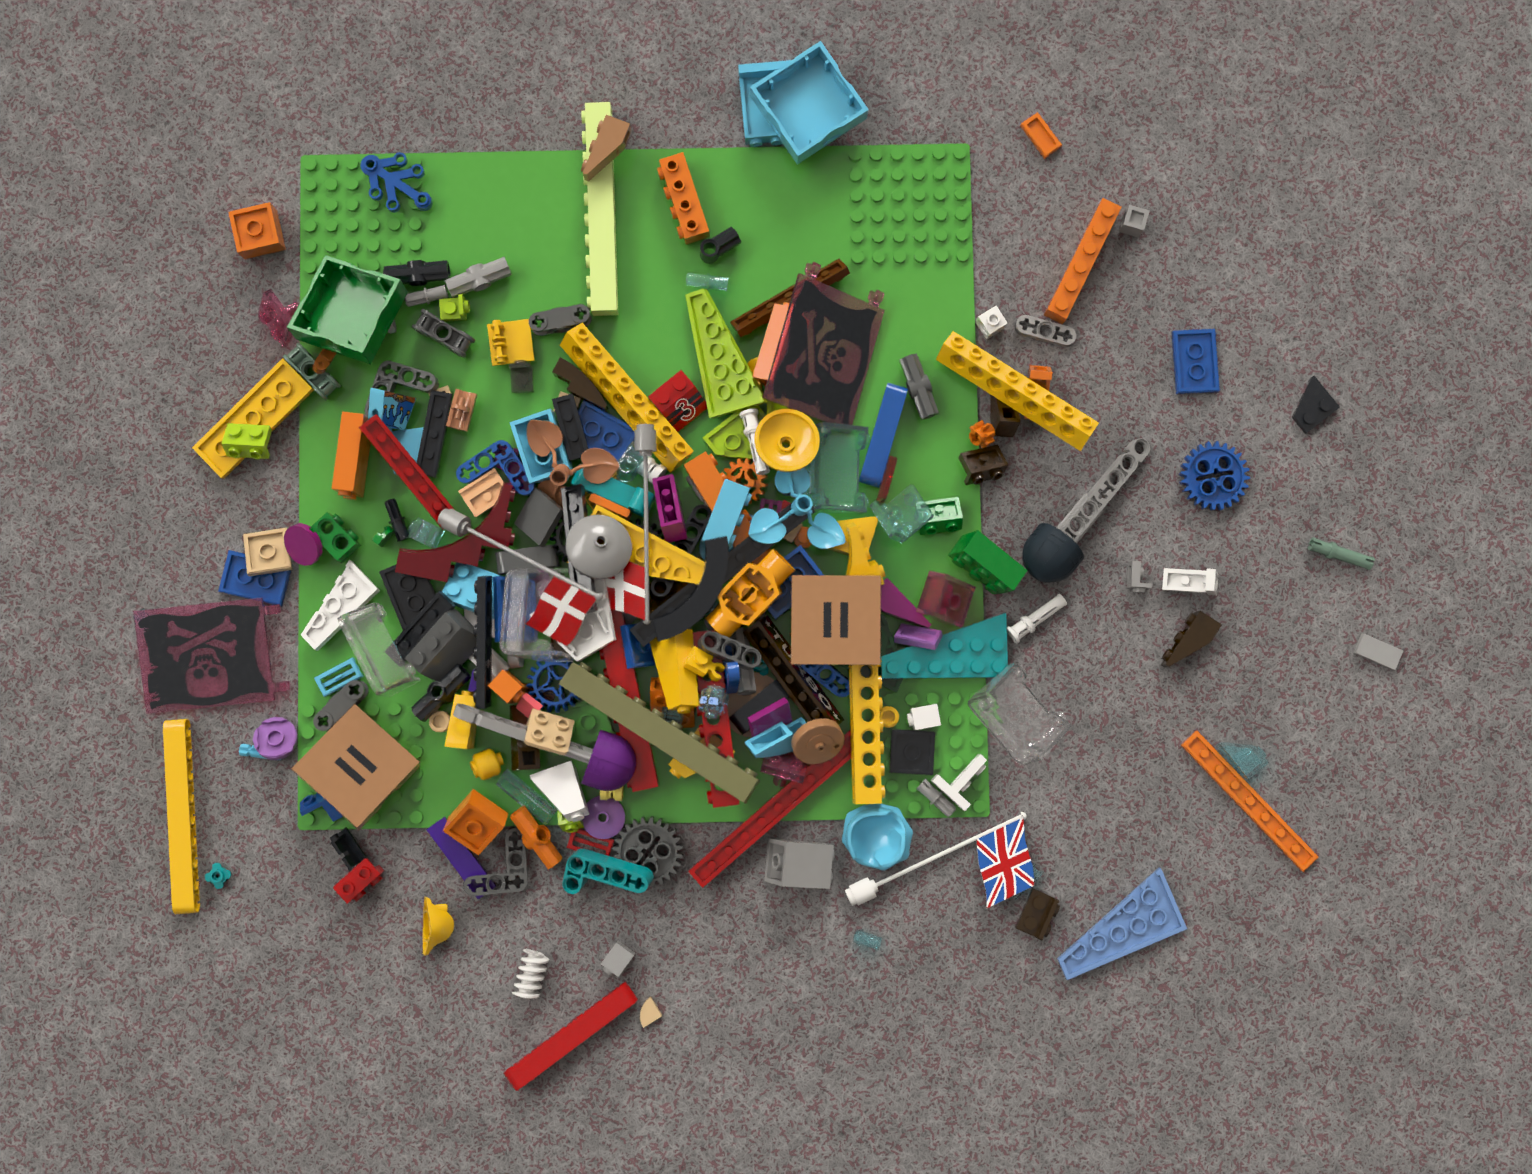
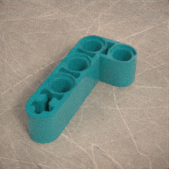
(617, 492)
(589, 870)

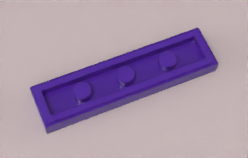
(459, 856)

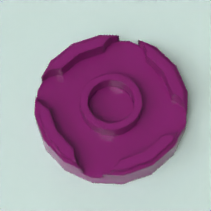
(302, 544)

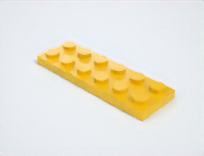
(264, 404)

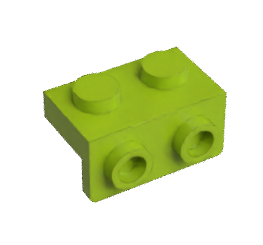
(246, 441)

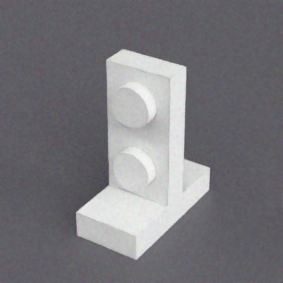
(1190, 580)
(962, 782)

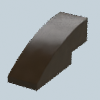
(579, 384)

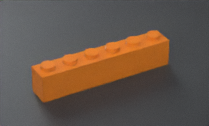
(1082, 261)
(709, 483)

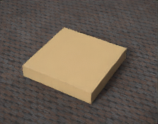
(266, 552)

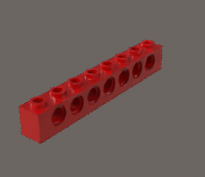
(715, 797)

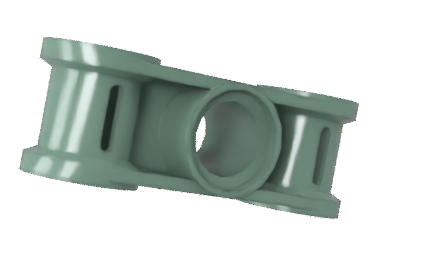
(301, 361)

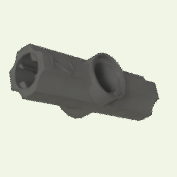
(919, 386)

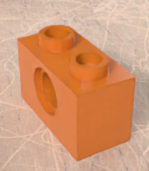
(508, 687)

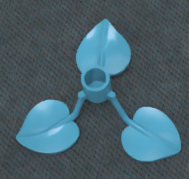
(767, 526)

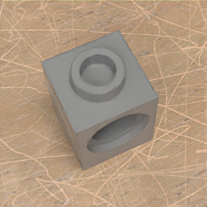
(1134, 221)
(617, 959)

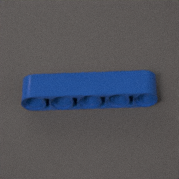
(883, 435)

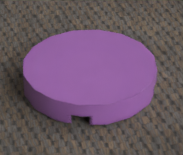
(275, 738)

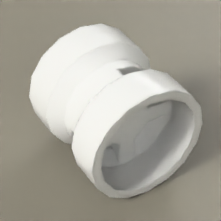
(654, 469)

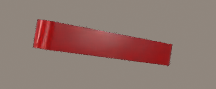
(570, 1036)

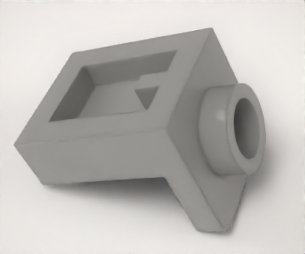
(1134, 575)

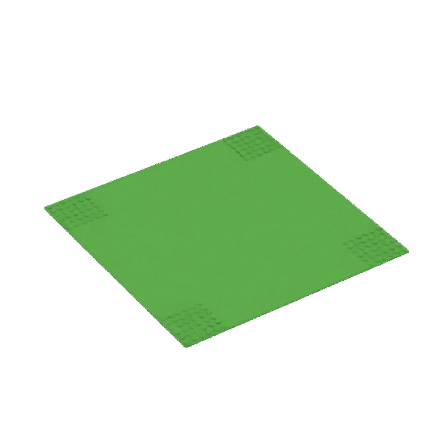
(881, 209)

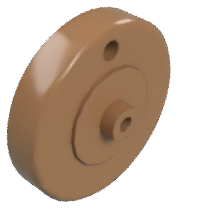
(817, 741)

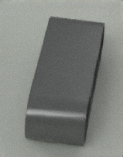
(543, 555)
(740, 650)

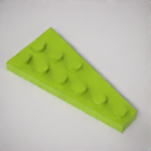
(723, 368)

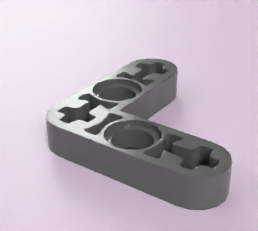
(391, 380)
(511, 871)

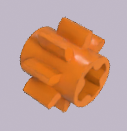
(982, 434)

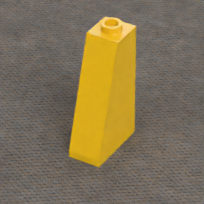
(676, 681)

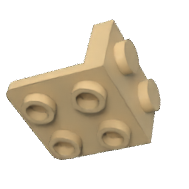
(548, 732)

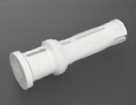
(750, 423)
(1028, 624)

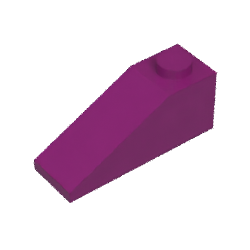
(898, 606)

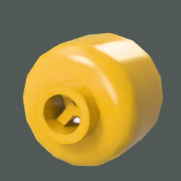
(486, 764)

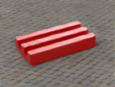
(573, 838)

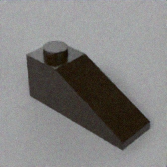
(1003, 418)

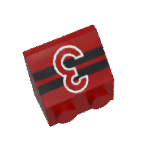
(678, 401)

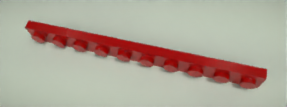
(767, 816)

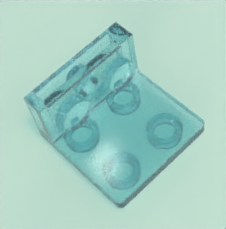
(903, 514)

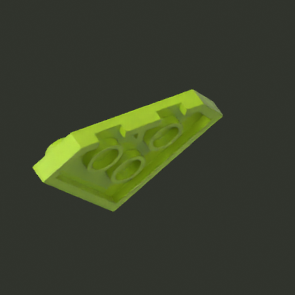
(729, 438)

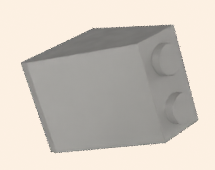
(799, 863)

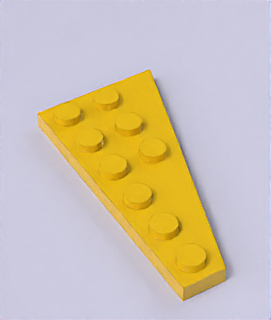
(664, 558)

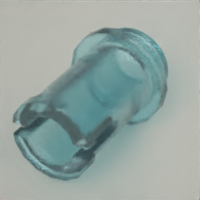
(867, 939)

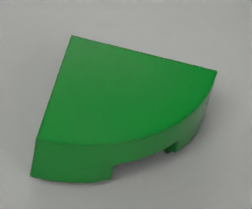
(382, 538)

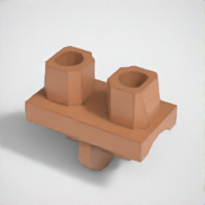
(461, 410)

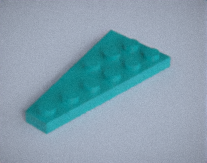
(963, 653)

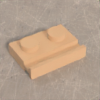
(482, 492)

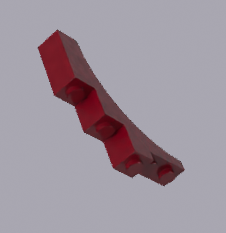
(436, 562)

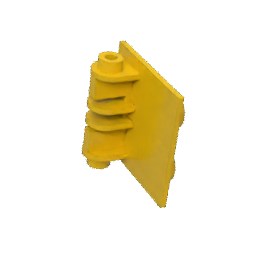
(510, 341)

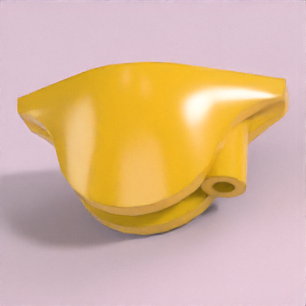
(436, 925)

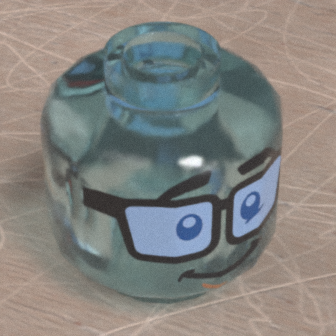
(713, 701)

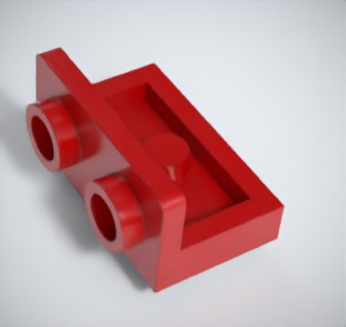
(358, 879)

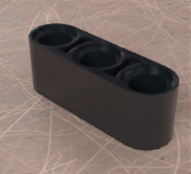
(763, 699)

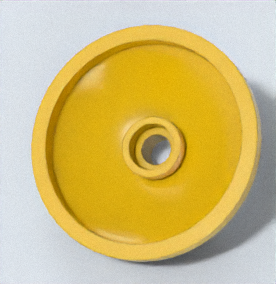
(788, 427)

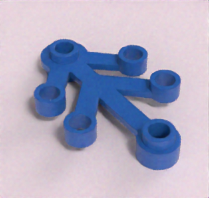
(393, 180)

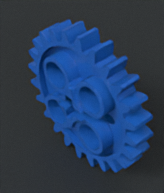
(1218, 493)

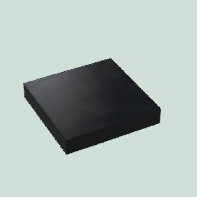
(912, 752)

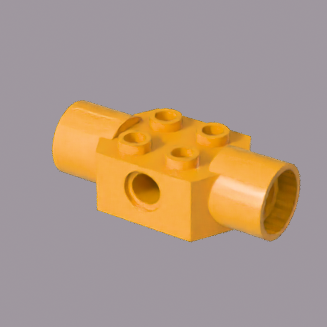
(750, 593)

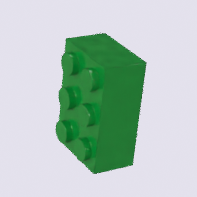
(987, 563)

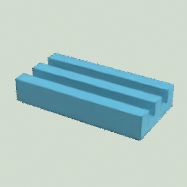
(322, 686)

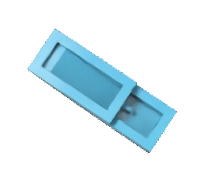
(774, 740)

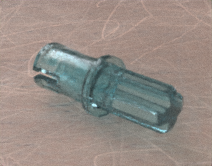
(707, 281)

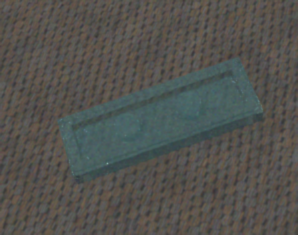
(526, 796)

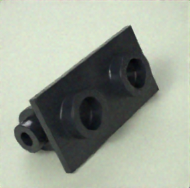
(346, 844)

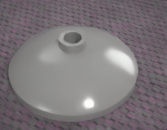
(595, 559)

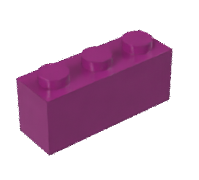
(669, 508)

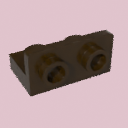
(983, 464)
(1038, 914)

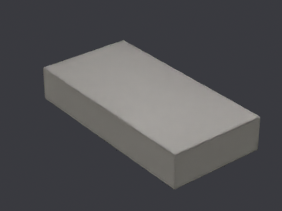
(1378, 651)

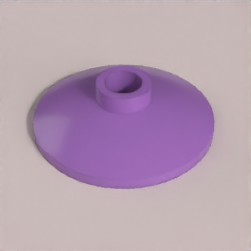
(614, 822)

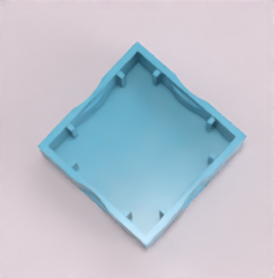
(808, 102)

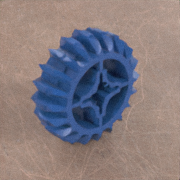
(560, 692)

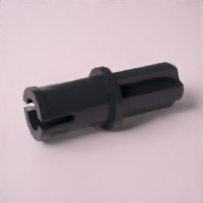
(397, 521)

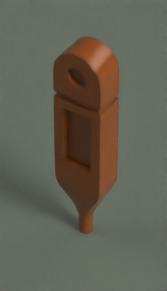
(323, 361)

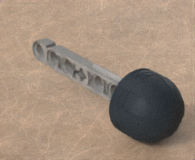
(1053, 551)

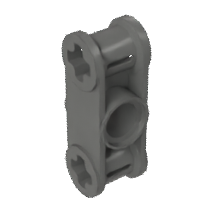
(559, 319)
(430, 326)
(340, 704)

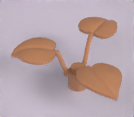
(545, 438)

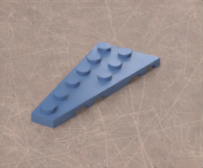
(1134, 923)

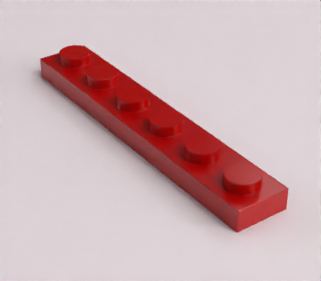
(405, 467)

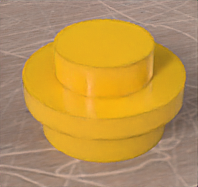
(889, 716)

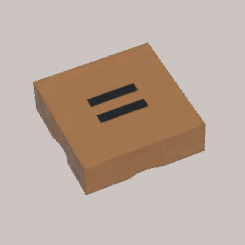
(836, 620)
(356, 766)

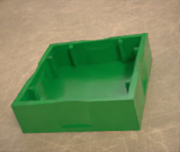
(347, 309)

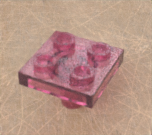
(276, 316)
(785, 768)

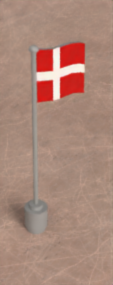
(630, 588)
(563, 601)

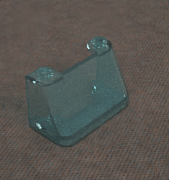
(836, 469)

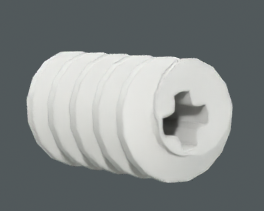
(531, 975)

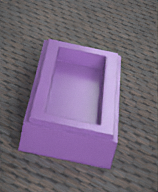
(918, 636)

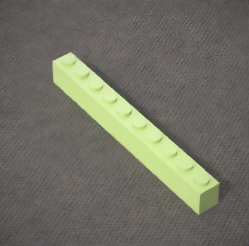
(601, 222)

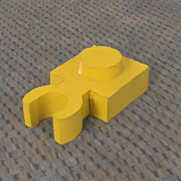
(700, 663)

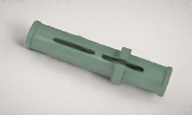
(1331, 550)

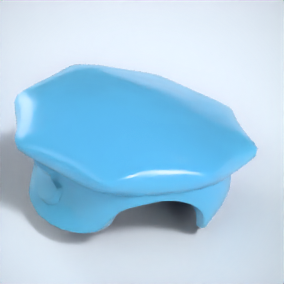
(877, 836)

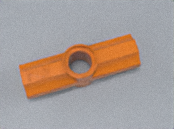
(536, 837)

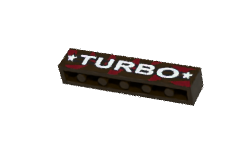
(793, 678)

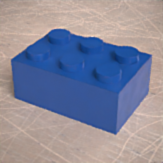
(803, 566)

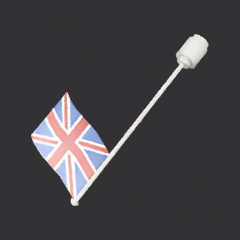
(1001, 859)

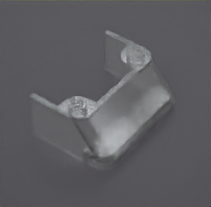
(521, 596)
(376, 650)

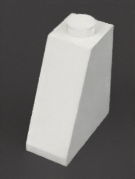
(563, 790)

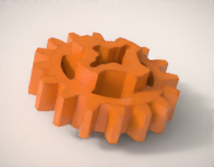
(746, 473)

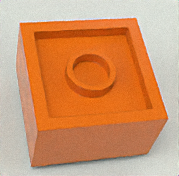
(257, 230)
(475, 822)

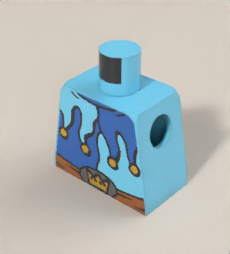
(391, 408)

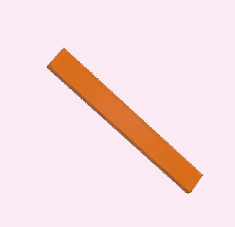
(1249, 801)

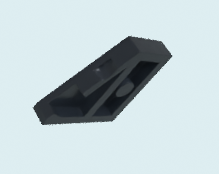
(1314, 406)

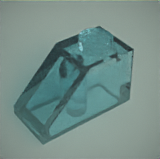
(1244, 758)

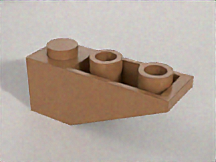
(608, 145)

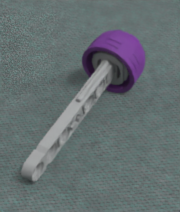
(609, 762)

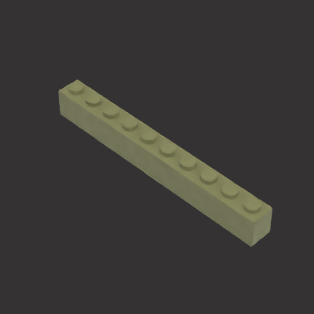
(659, 732)

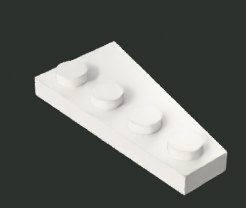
(350, 592)

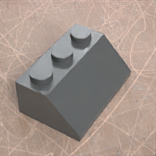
(444, 646)

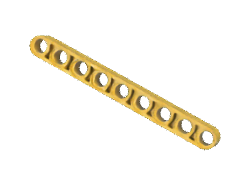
(180, 816)

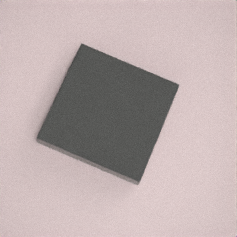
(539, 517)

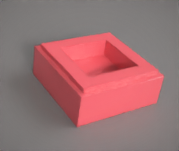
(527, 703)

